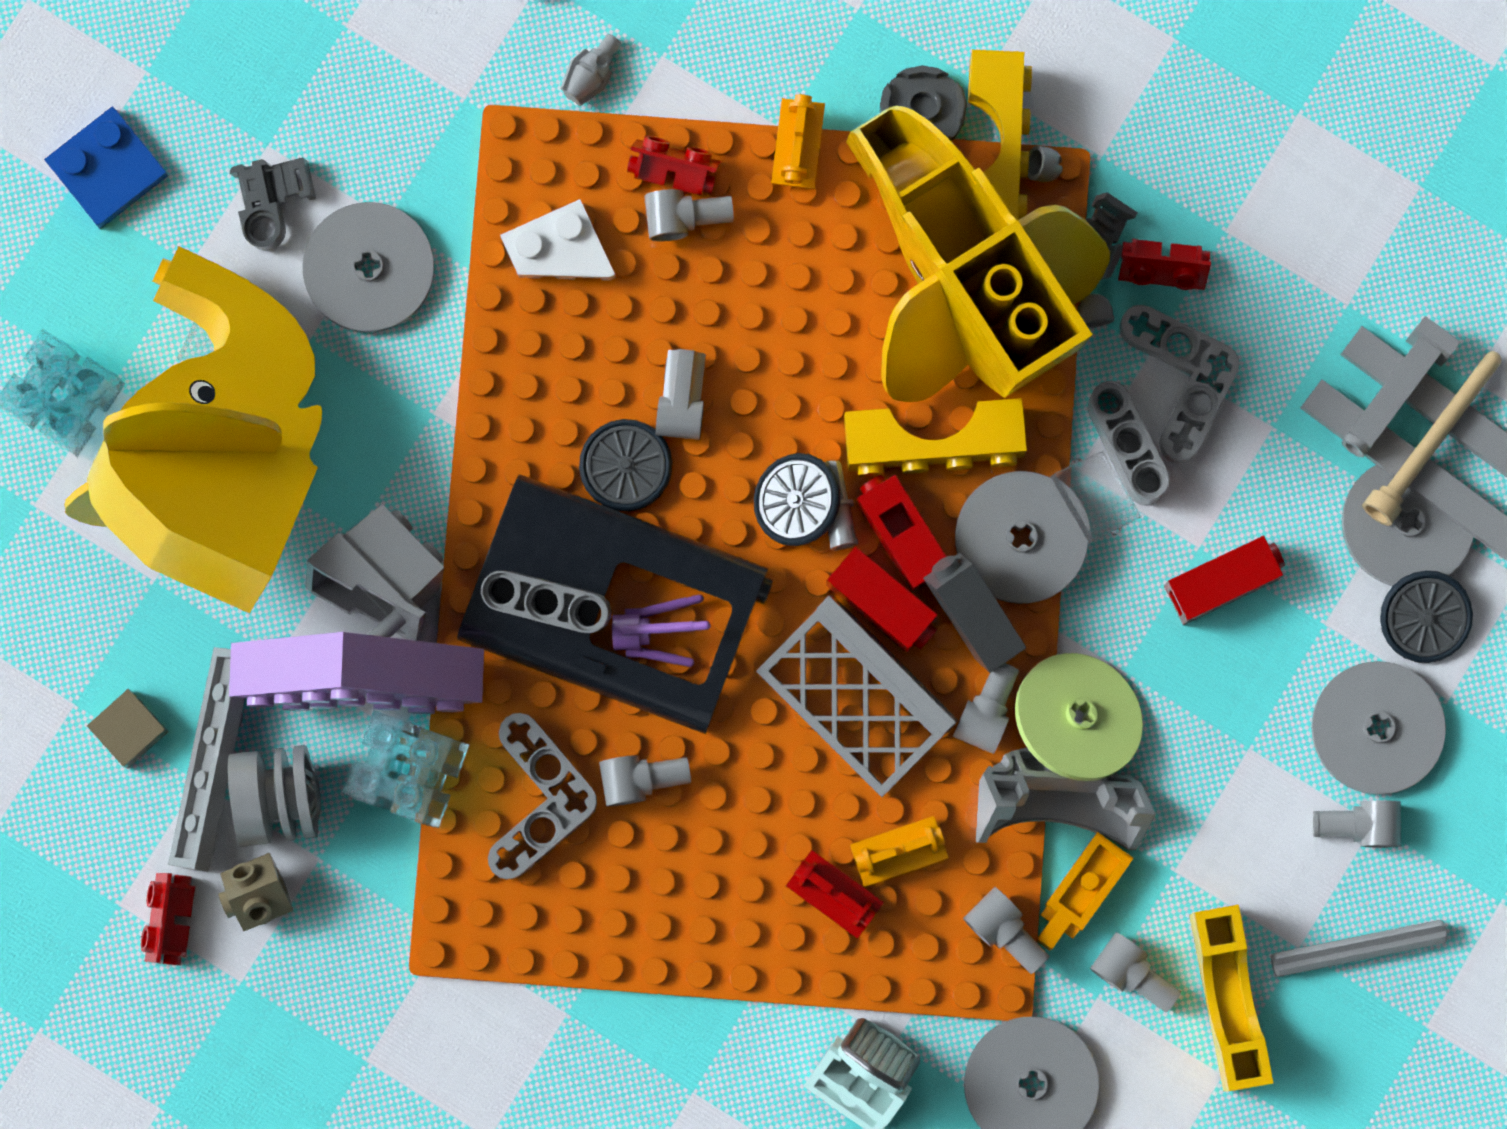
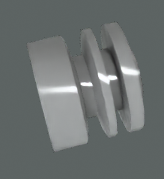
(273, 795)

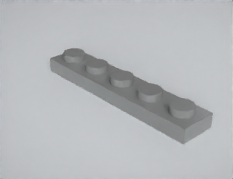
(208, 769)

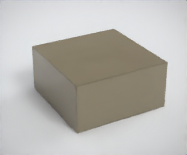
(127, 728)

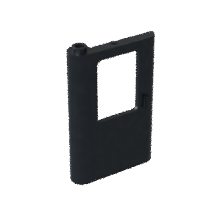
(580, 545)

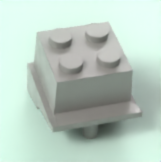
(378, 573)

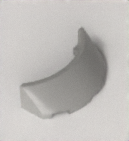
(1027, 791)

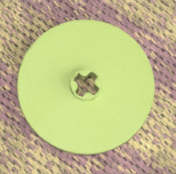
(1047, 713)

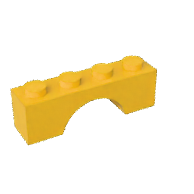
(997, 89)
(879, 442)
(1229, 999)

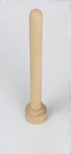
(1385, 503)

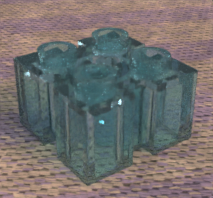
(56, 366)
(381, 777)

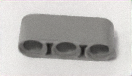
(1128, 421)
(524, 605)

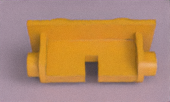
(798, 142)
(899, 851)

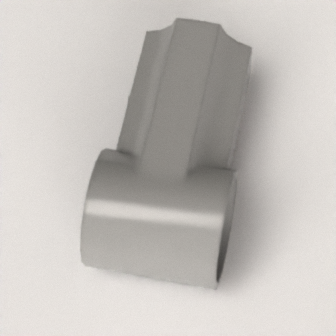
(681, 405)

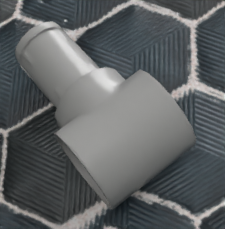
(673, 214)
(985, 717)
(630, 779)
(1372, 823)
(999, 923)
(1126, 967)

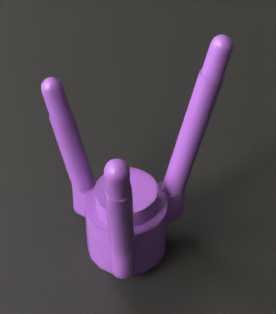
(633, 630)

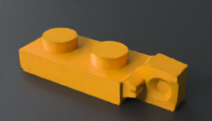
(1083, 890)

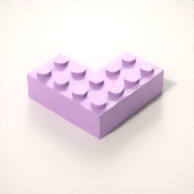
(356, 670)

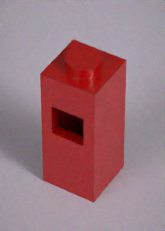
(900, 529)
(1225, 579)
(883, 601)

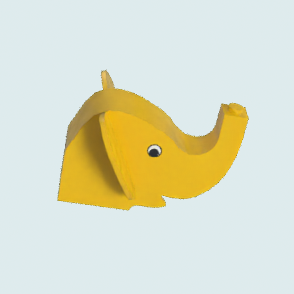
(987, 284)
(214, 450)

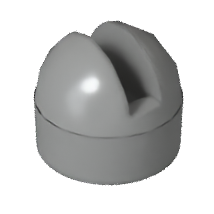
(1044, 164)
(1096, 311)

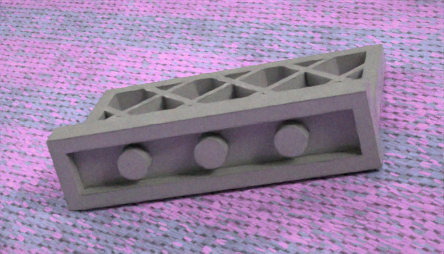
(884, 668)

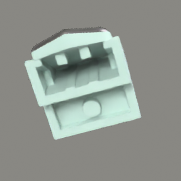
(865, 1075)

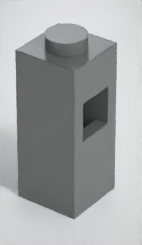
(974, 611)

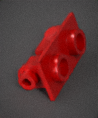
(690, 166)
(1184, 268)
(834, 894)
(166, 902)

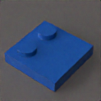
(106, 167)

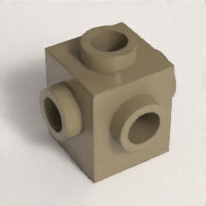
(255, 892)

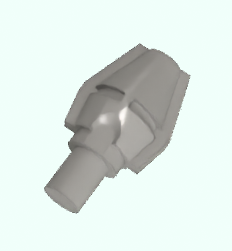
(589, 71)

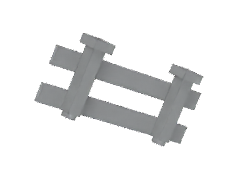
(1407, 381)

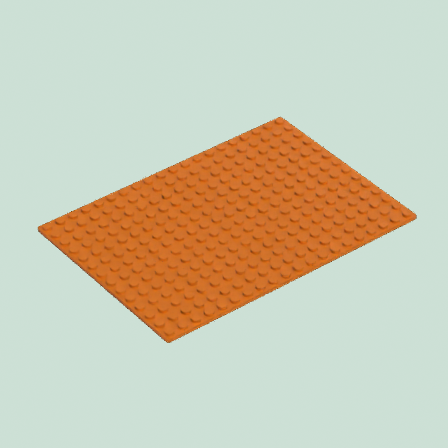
(793, 334)

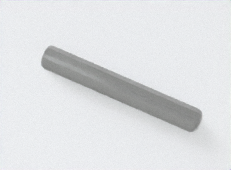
(1359, 948)

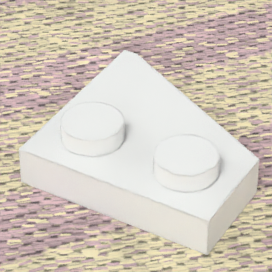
(558, 246)

